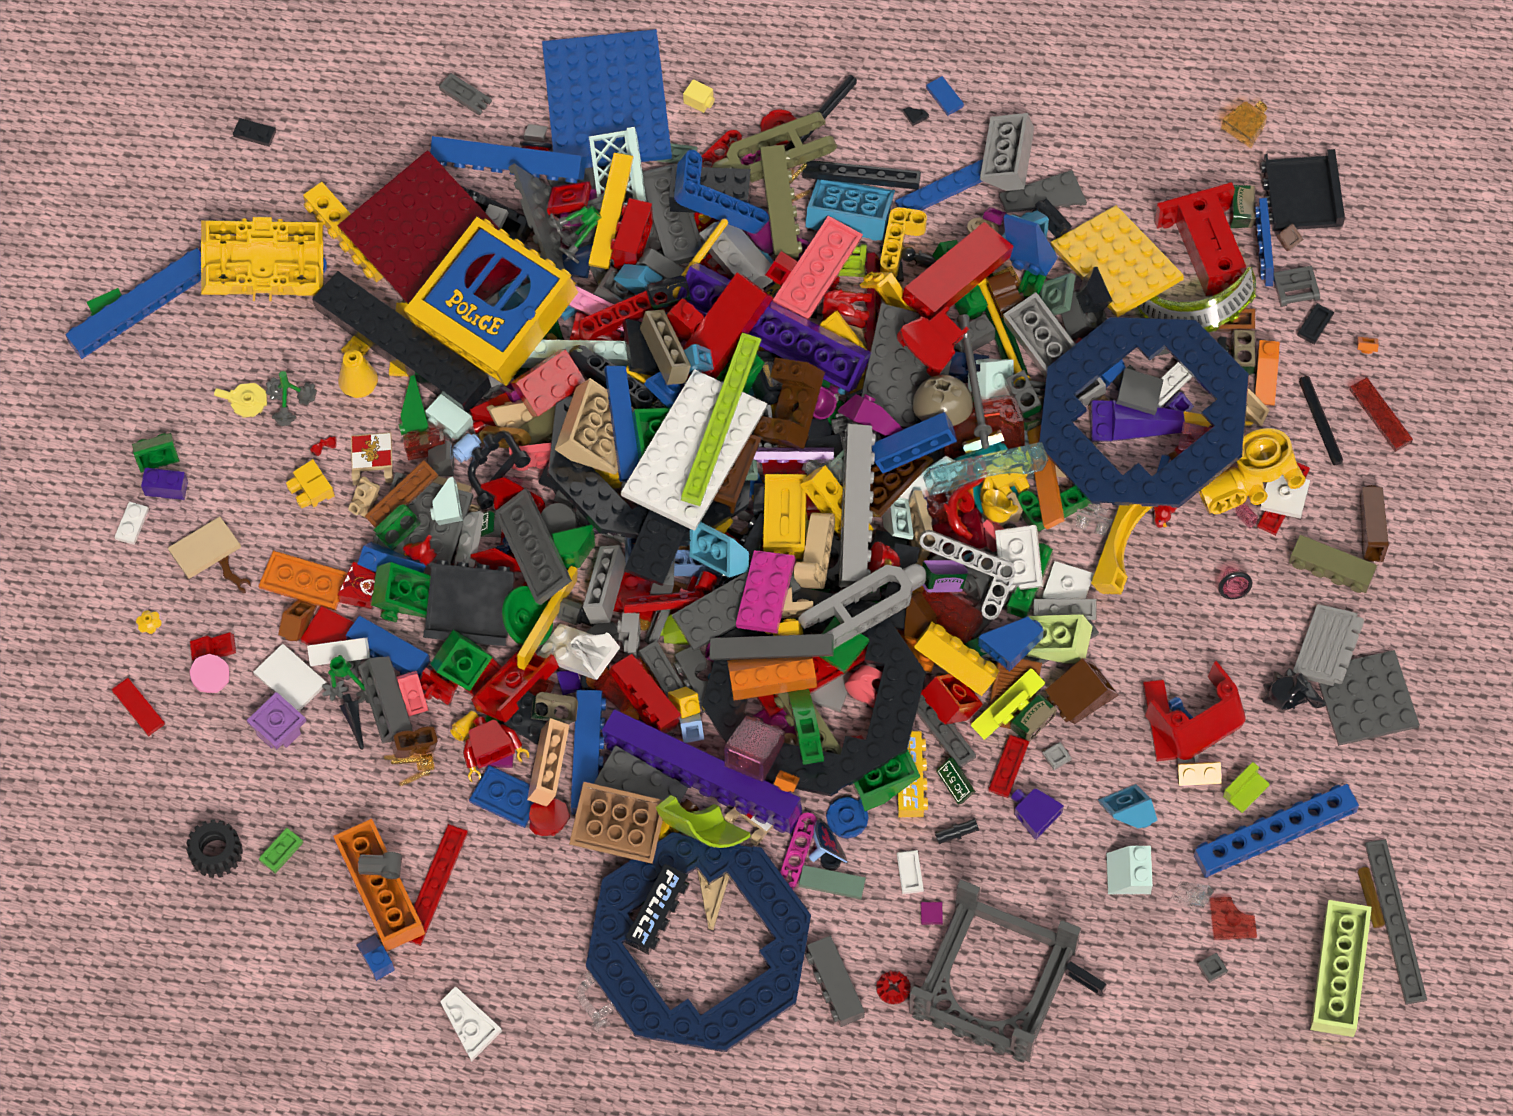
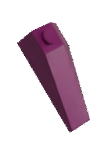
(869, 413)

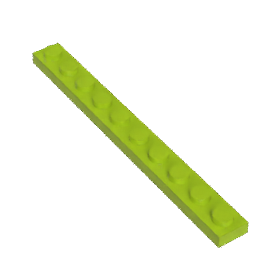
(720, 420)

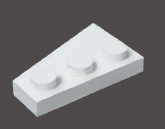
(469, 1022)

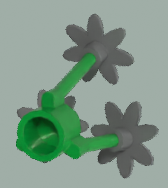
(346, 669)

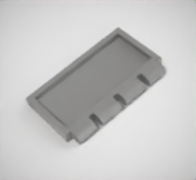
(1328, 645)

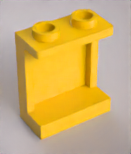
(887, 288)

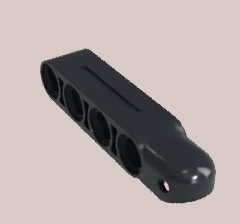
(593, 368)

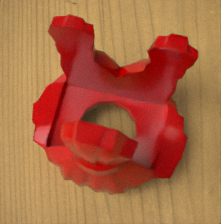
(841, 301)

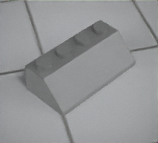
(1007, 151)
(738, 254)

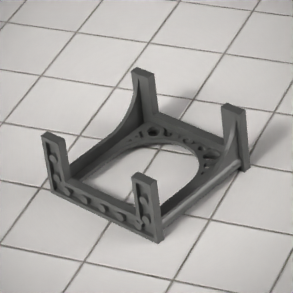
(924, 999)

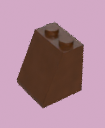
(1080, 691)

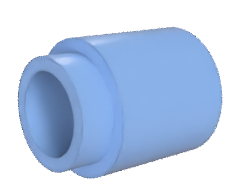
(464, 447)

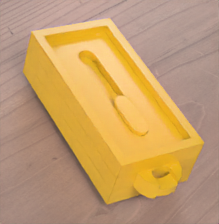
(785, 515)

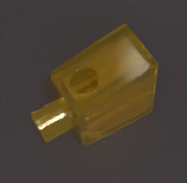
(1246, 122)

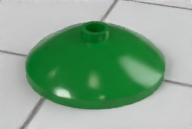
(521, 614)

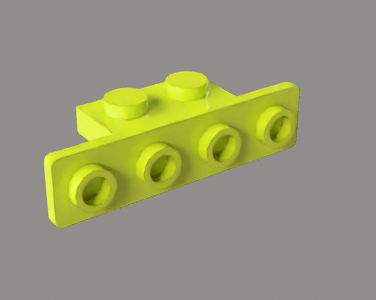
(1013, 699)

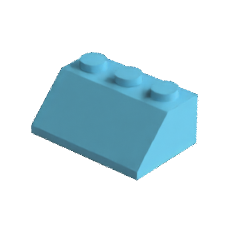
(718, 551)

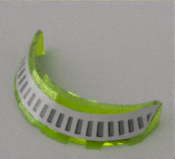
(1207, 312)

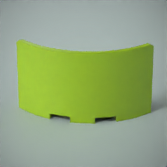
(704, 825)

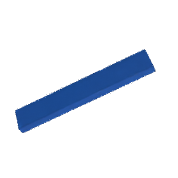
(621, 421)

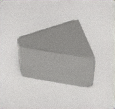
(535, 133)

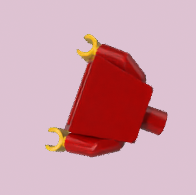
(489, 744)

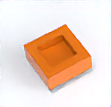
(1367, 345)
(786, 781)

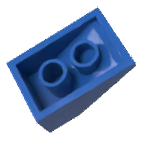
(1030, 245)

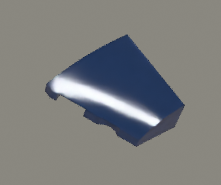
(582, 268)

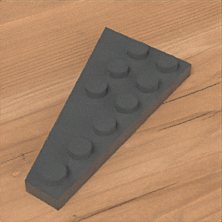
(534, 204)

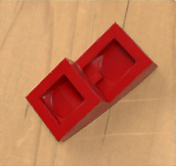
(219, 646)

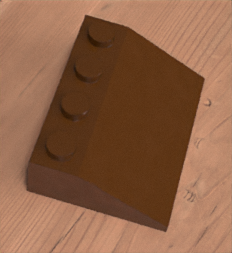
(892, 484)

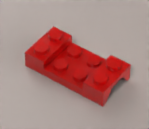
(503, 691)

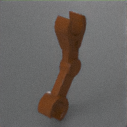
(227, 573)

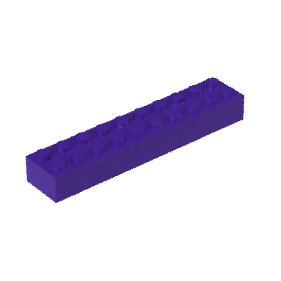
(786, 332)
(703, 772)

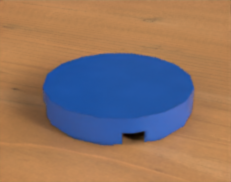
(847, 825)

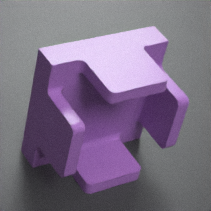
(277, 722)

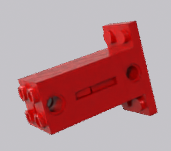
(1206, 235)

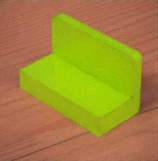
(1246, 788)

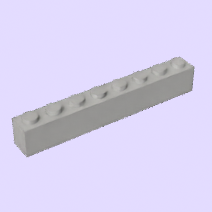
(855, 504)

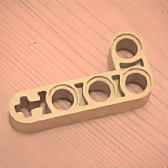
(814, 568)

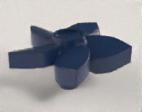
(504, 548)

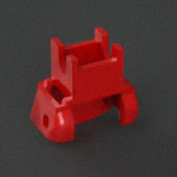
(932, 340)

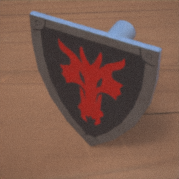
(826, 842)

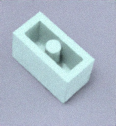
(450, 417)

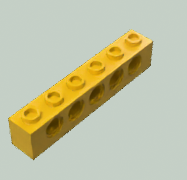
(322, 196)

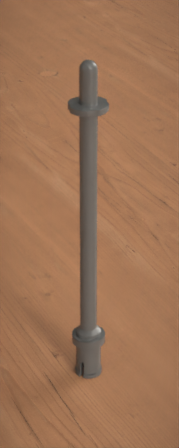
(982, 429)

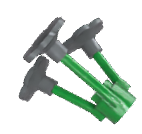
(590, 219)

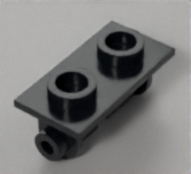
(1057, 223)

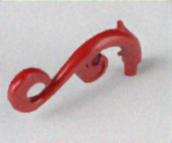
(965, 506)

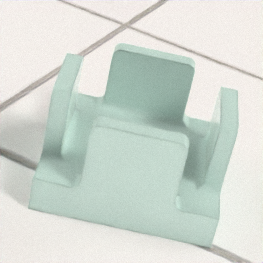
(993, 376)

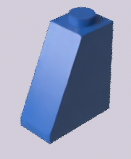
(1012, 642)

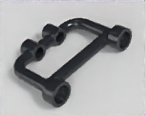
(519, 458)

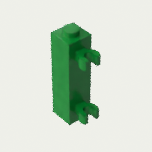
(1022, 600)

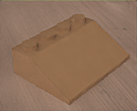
(616, 822)

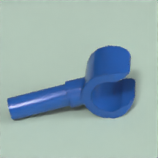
(1176, 703)

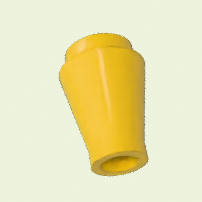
(463, 725)

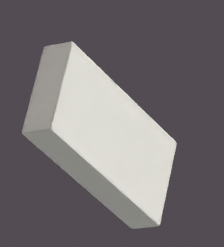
(910, 872)

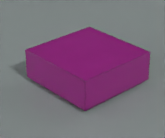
(994, 215)
(931, 913)

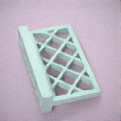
(632, 148)

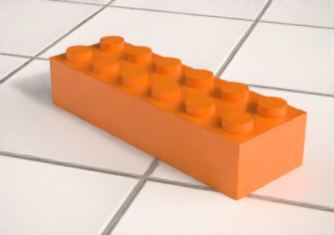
(382, 897)

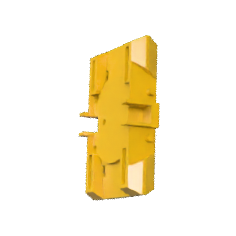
(261, 257)

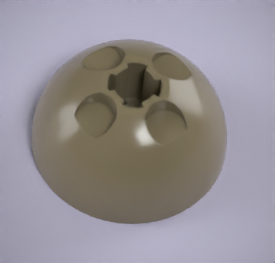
(942, 395)

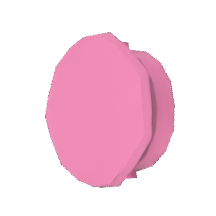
(209, 673)

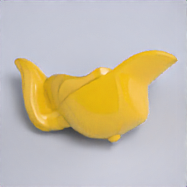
(995, 503)

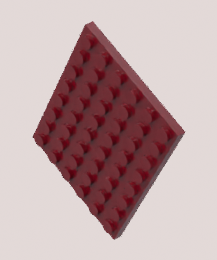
(415, 225)

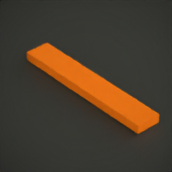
(1047, 488)

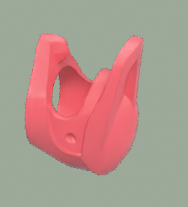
(862, 684)

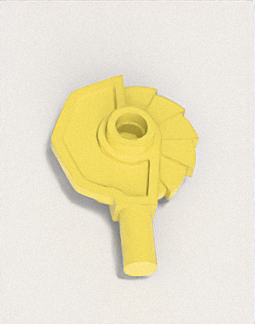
(246, 399)

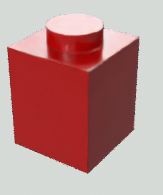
(781, 268)

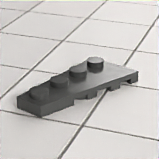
(1059, 190)

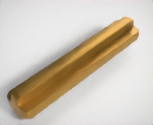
(1371, 897)

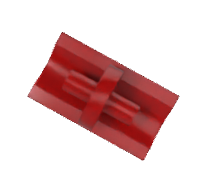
(437, 687)

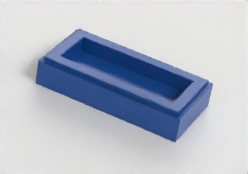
(945, 95)

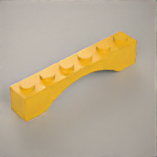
(1110, 572)

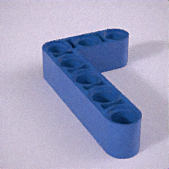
(711, 202)

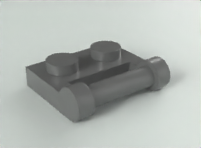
(1295, 280)

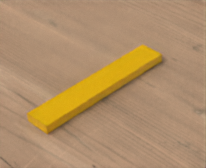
(611, 210)
(545, 621)

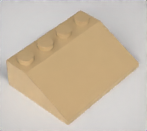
(588, 429)

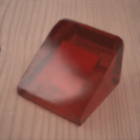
(542, 686)

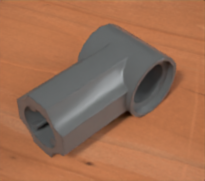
(386, 865)

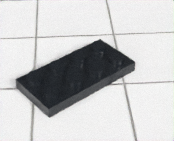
(655, 548)

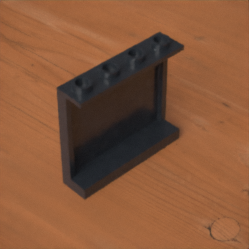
(1303, 192)
(468, 602)

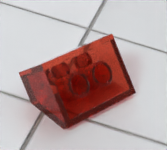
(954, 614)

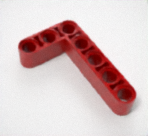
(616, 319)

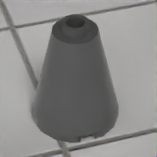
(977, 582)

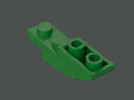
(806, 726)

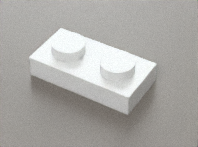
(131, 523)

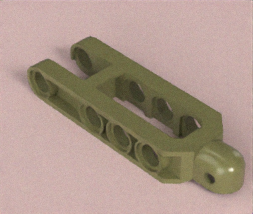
(787, 131)

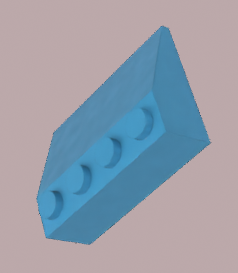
(852, 204)

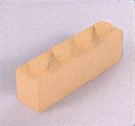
(548, 762)

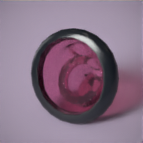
(1234, 584)

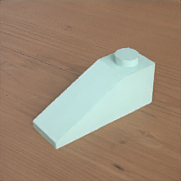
(898, 519)

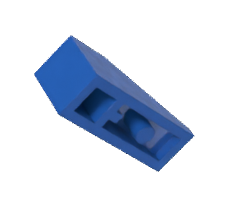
(376, 555)

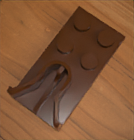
(734, 482)

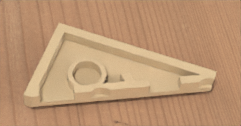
(510, 415)
(712, 897)

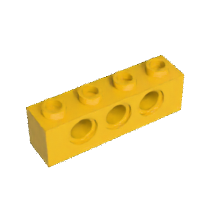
(826, 494)

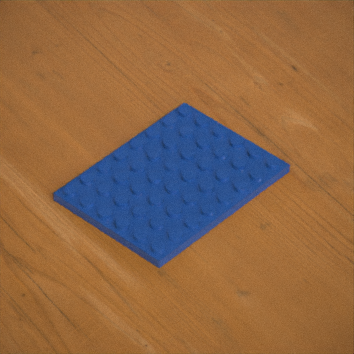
(605, 88)

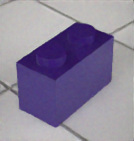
(164, 483)

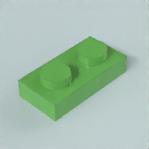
(281, 850)

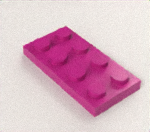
(765, 591)

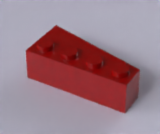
(645, 694)

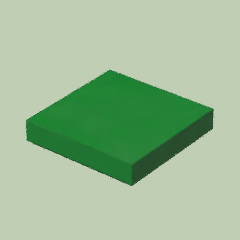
(847, 652)

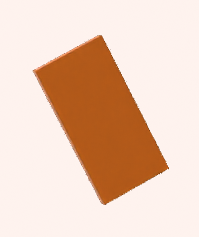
(303, 580)

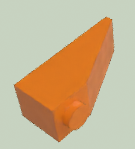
(1267, 371)

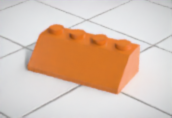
(770, 676)

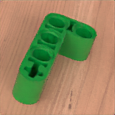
(1034, 511)

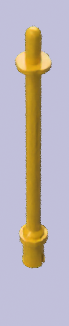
(1000, 328)

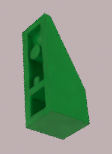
(413, 413)

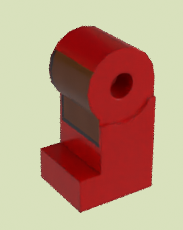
(703, 583)

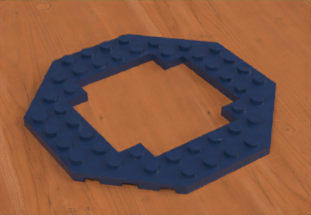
(1190, 469)
(742, 1011)

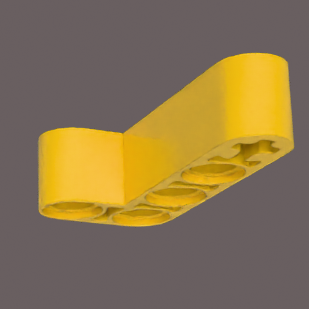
(900, 223)

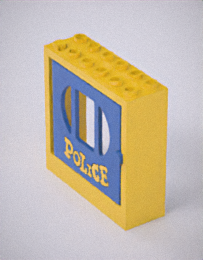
(448, 293)

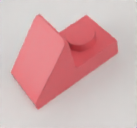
(412, 693)

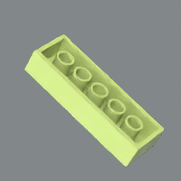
(1341, 968)

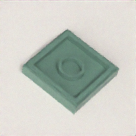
(1058, 293)

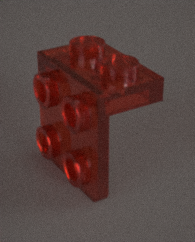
(418, 443)

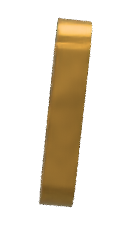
(522, 440)

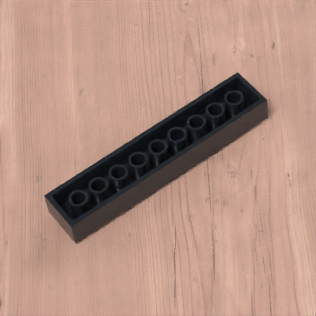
(401, 342)

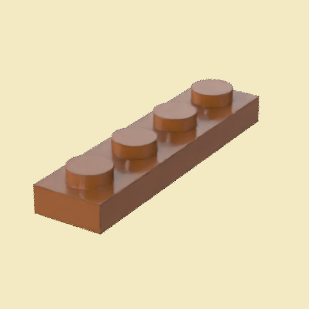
(403, 493)

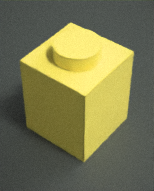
(698, 96)

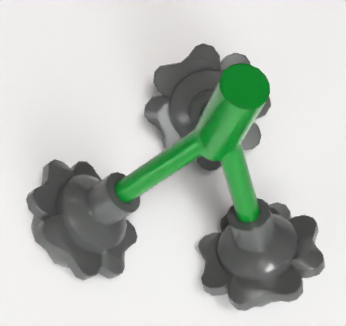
(278, 390)

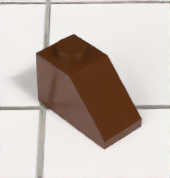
(918, 616)

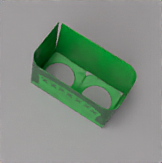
(395, 517)

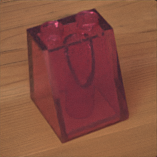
(753, 747)

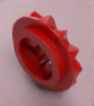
(893, 996)

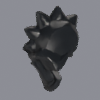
(1291, 690)

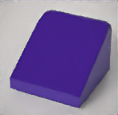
(1179, 402)
(568, 682)

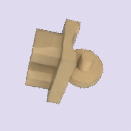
(364, 497)

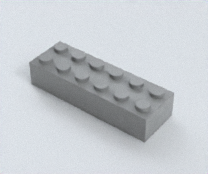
(1045, 339)

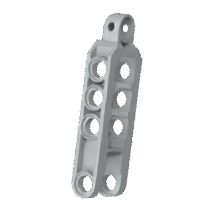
(909, 579)

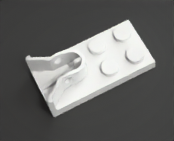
(580, 650)

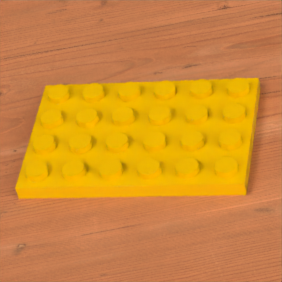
(1124, 255)

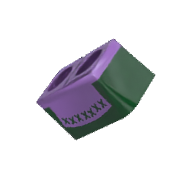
(944, 576)

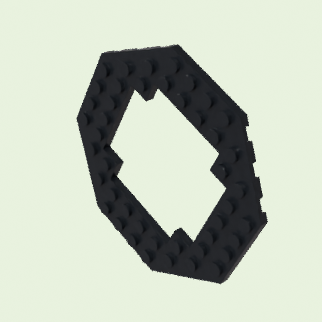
(602, 505)
(890, 722)

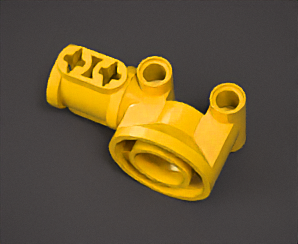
(1264, 459)

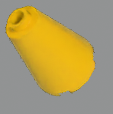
(357, 375)

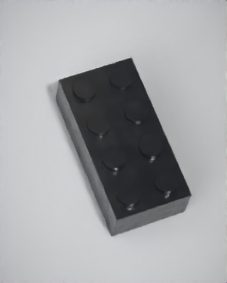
(725, 180)

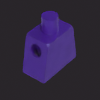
(1036, 811)

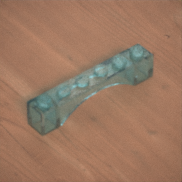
(954, 474)

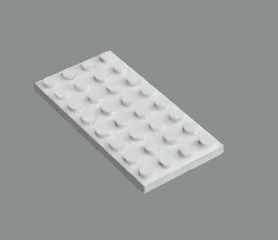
(671, 454)

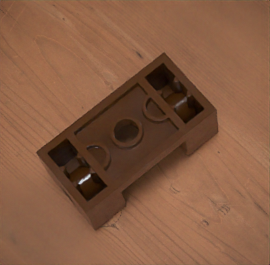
(802, 385)

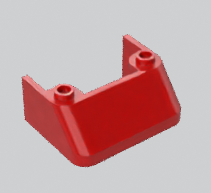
(503, 491)
(1195, 735)

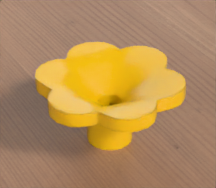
(148, 625)

